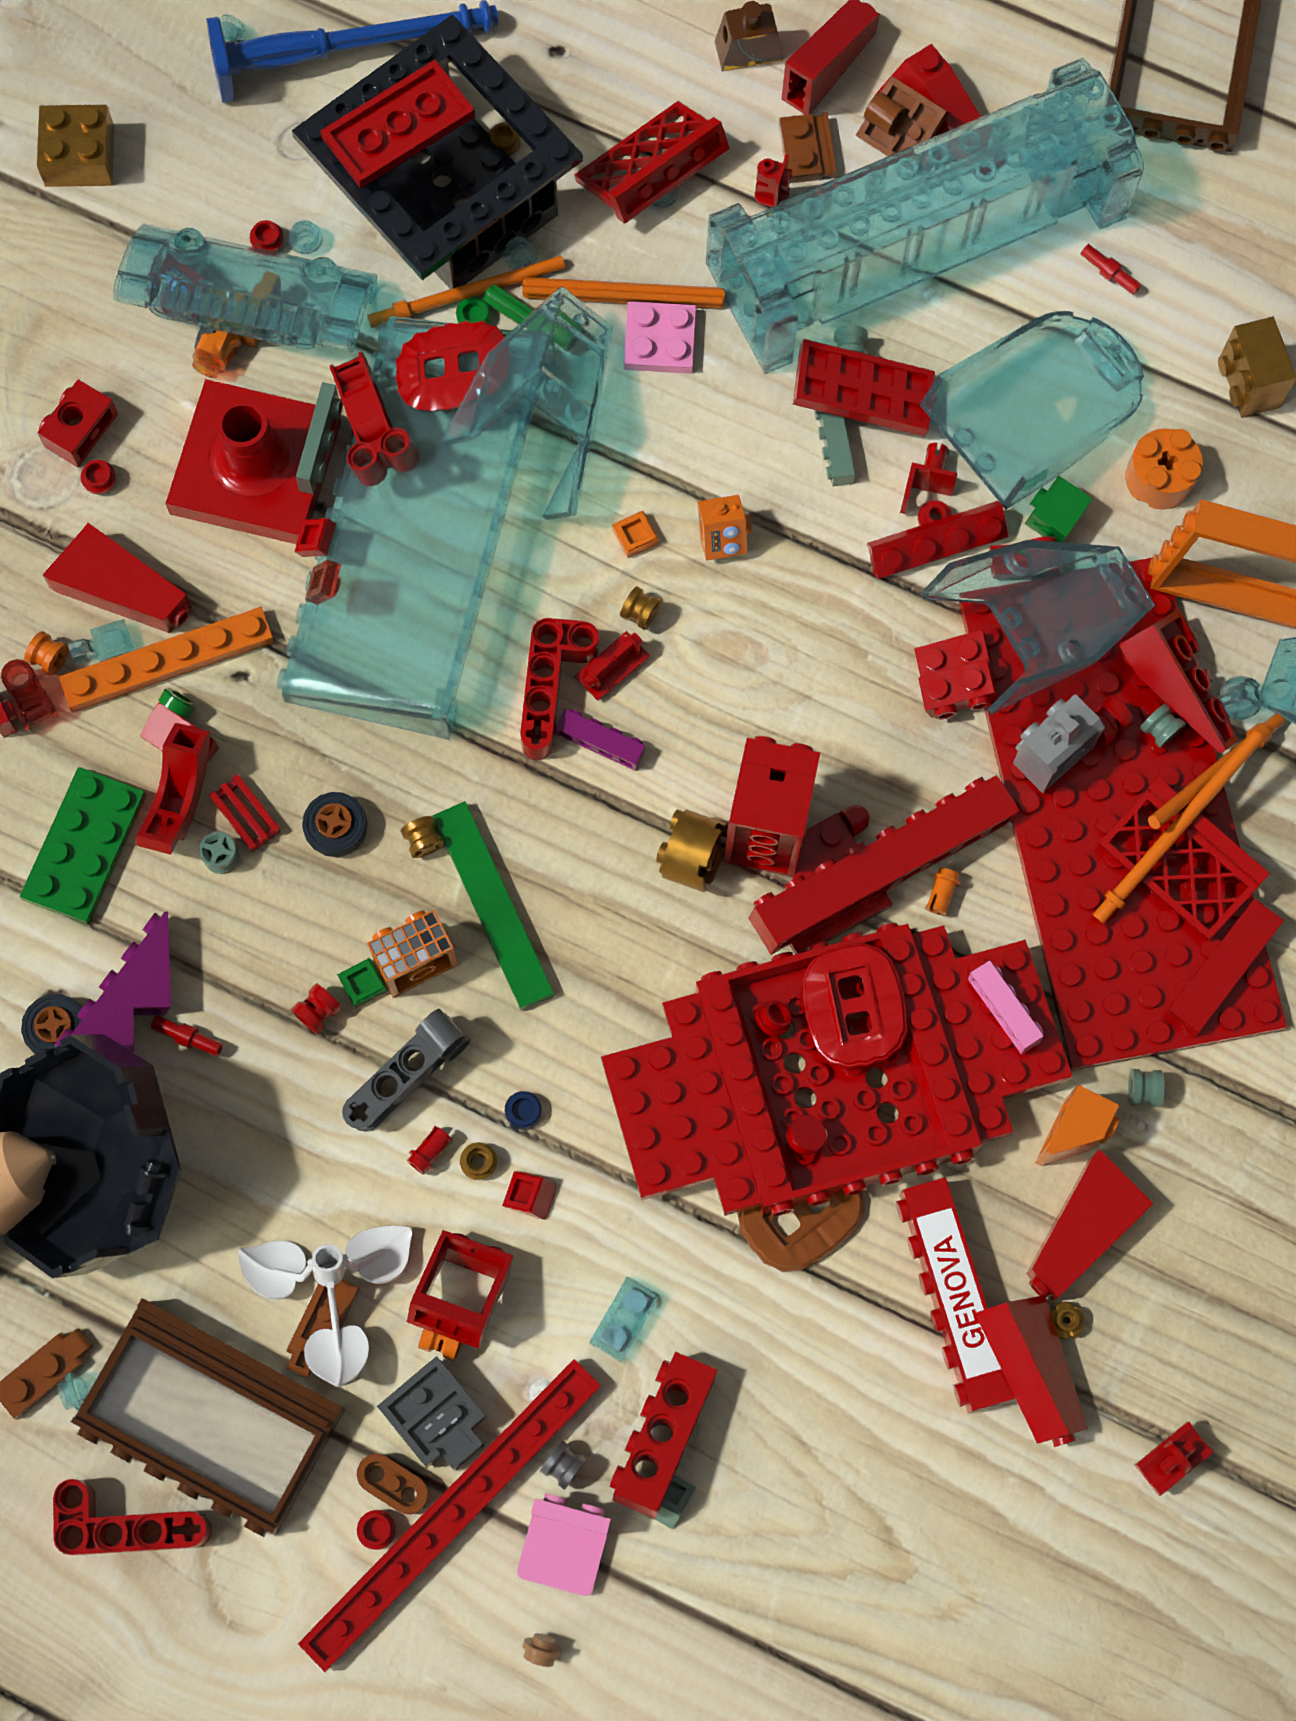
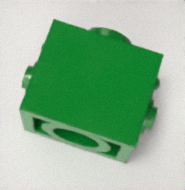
(1057, 509)

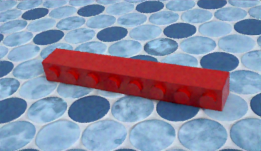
(882, 864)

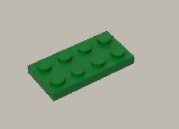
(83, 845)

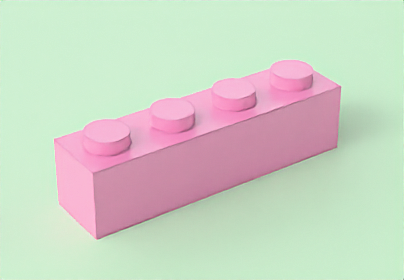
(1005, 1007)

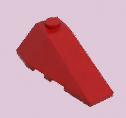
(935, 79)
(1168, 664)

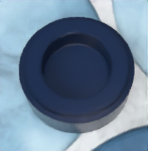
(523, 1110)

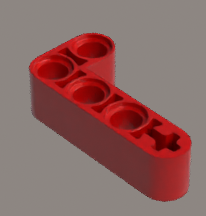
(548, 688)
(132, 1526)

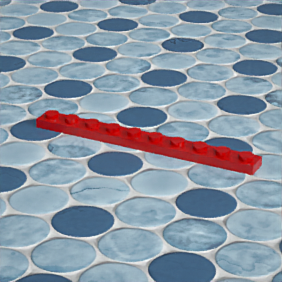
(448, 1516)

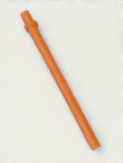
(1176, 829)

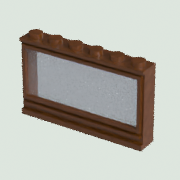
(208, 1418)

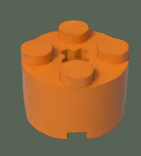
(1164, 468)

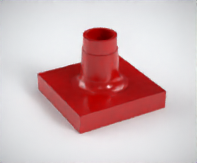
(245, 462)

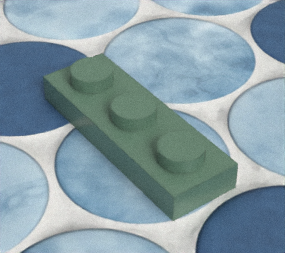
(319, 438)

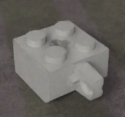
(1058, 742)

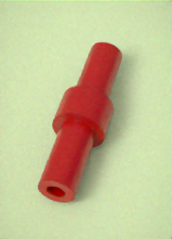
(1110, 269)
(187, 1036)

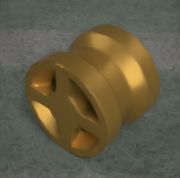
(640, 608)
(422, 837)

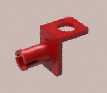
(931, 475)

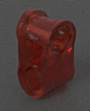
(30, 699)

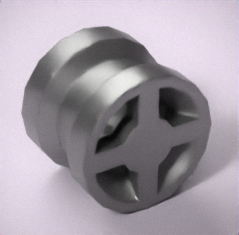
(563, 1465)

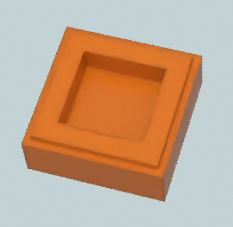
(635, 534)

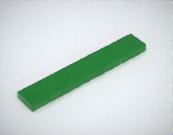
(493, 906)

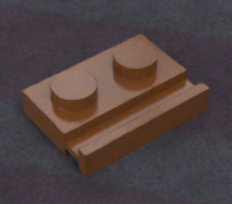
(809, 147)

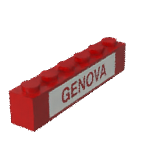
(955, 1293)

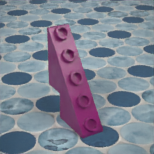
(136, 990)

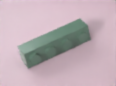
(836, 449)

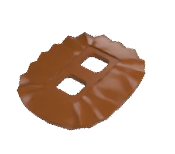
(812, 1241)

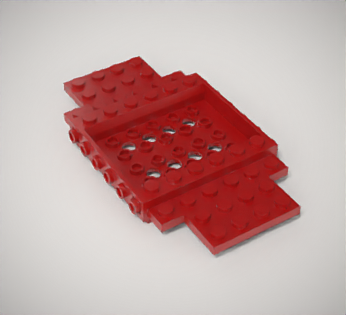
(721, 1100)

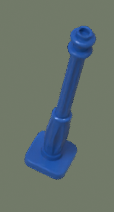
(308, 45)

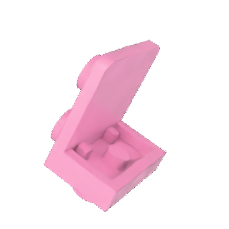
(564, 1545)

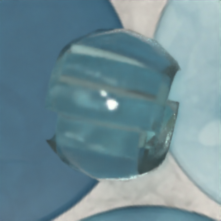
(1241, 697)

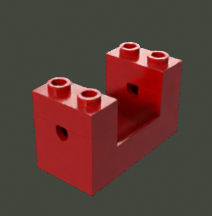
(771, 805)

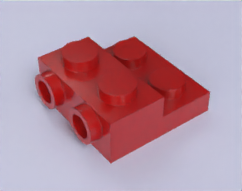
(956, 675)

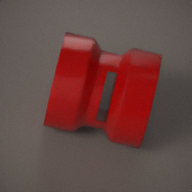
(1114, 717)
(316, 1008)

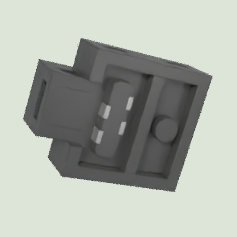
(435, 1416)

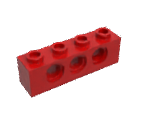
(648, 1494)

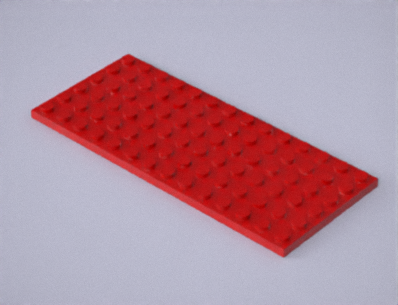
(1124, 974)

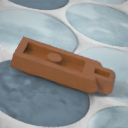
(318, 1317)
(42, 1370)

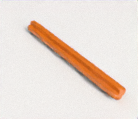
(623, 292)

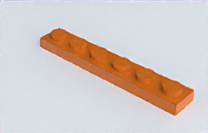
(166, 659)

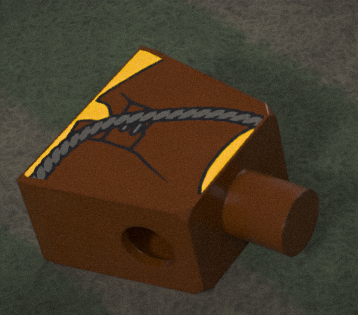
(748, 37)

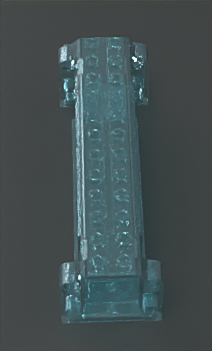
(925, 210)

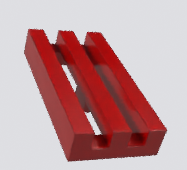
(227, 790)

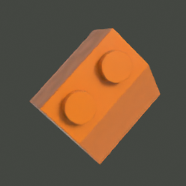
(1080, 1126)

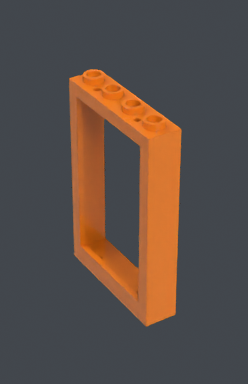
(1223, 587)

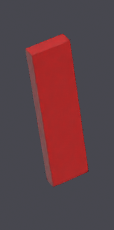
(1225, 966)

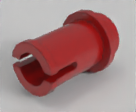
(429, 1150)

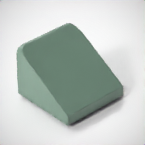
(675, 1502)

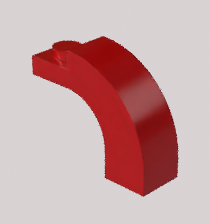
(178, 791)

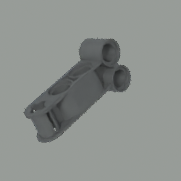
(439, 1042)

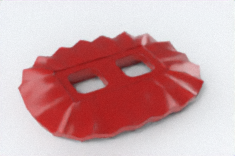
(448, 344)
(828, 1012)

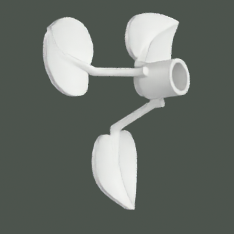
(277, 1265)

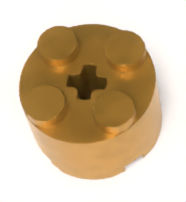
(692, 850)

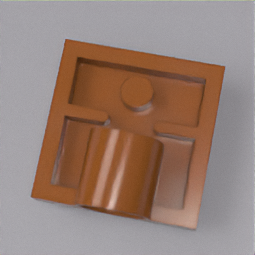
(900, 118)

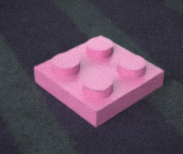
(659, 337)

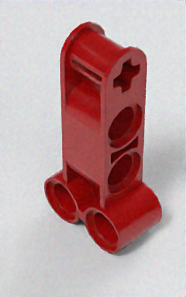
(371, 425)

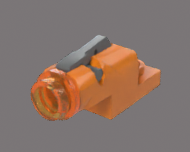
(215, 350)

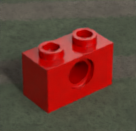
(76, 441)

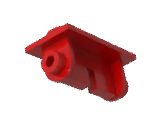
(772, 181)
(612, 665)

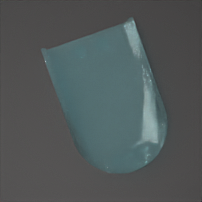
(1036, 401)

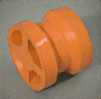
(46, 653)

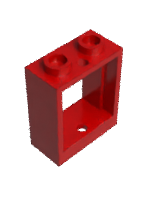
(449, 1318)

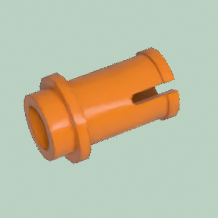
(942, 891)

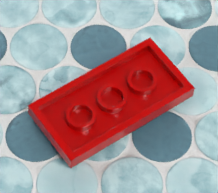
(397, 123)

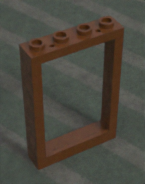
(1182, 130)

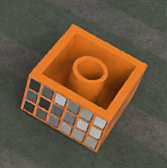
(412, 952)

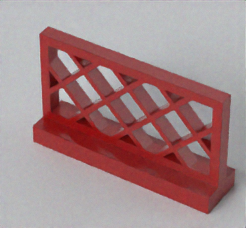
(658, 172)
(1211, 842)

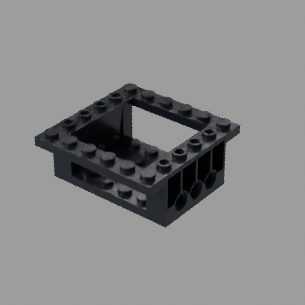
(501, 195)

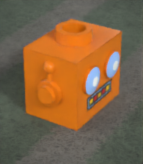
(723, 527)

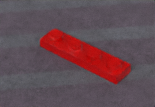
(937, 539)

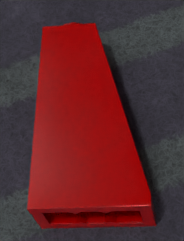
(827, 55)
(113, 579)
(1090, 1221)
(1035, 1367)

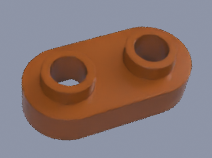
(393, 1484)

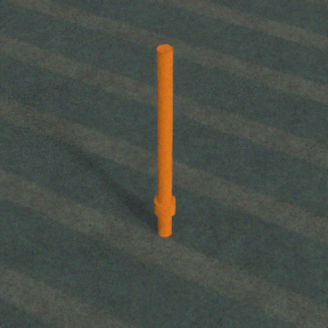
(407, 309)
(1186, 795)

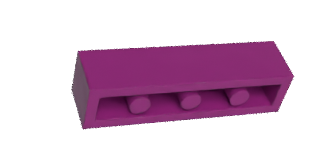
(599, 739)

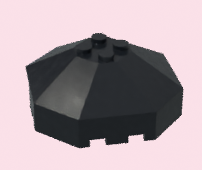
(111, 1149)

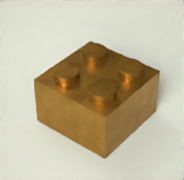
(75, 145)
(1256, 367)

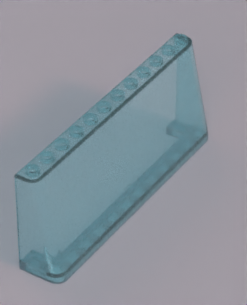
(409, 562)

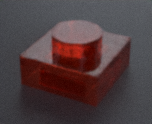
(323, 582)

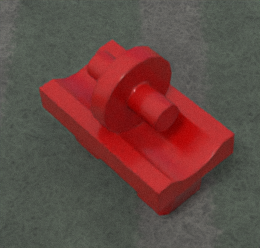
(1173, 1458)

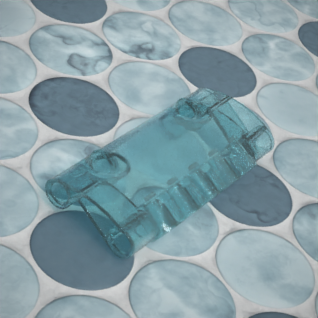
(244, 289)

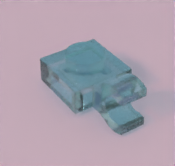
(107, 642)

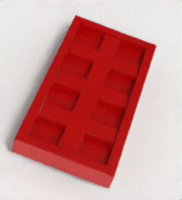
(862, 387)

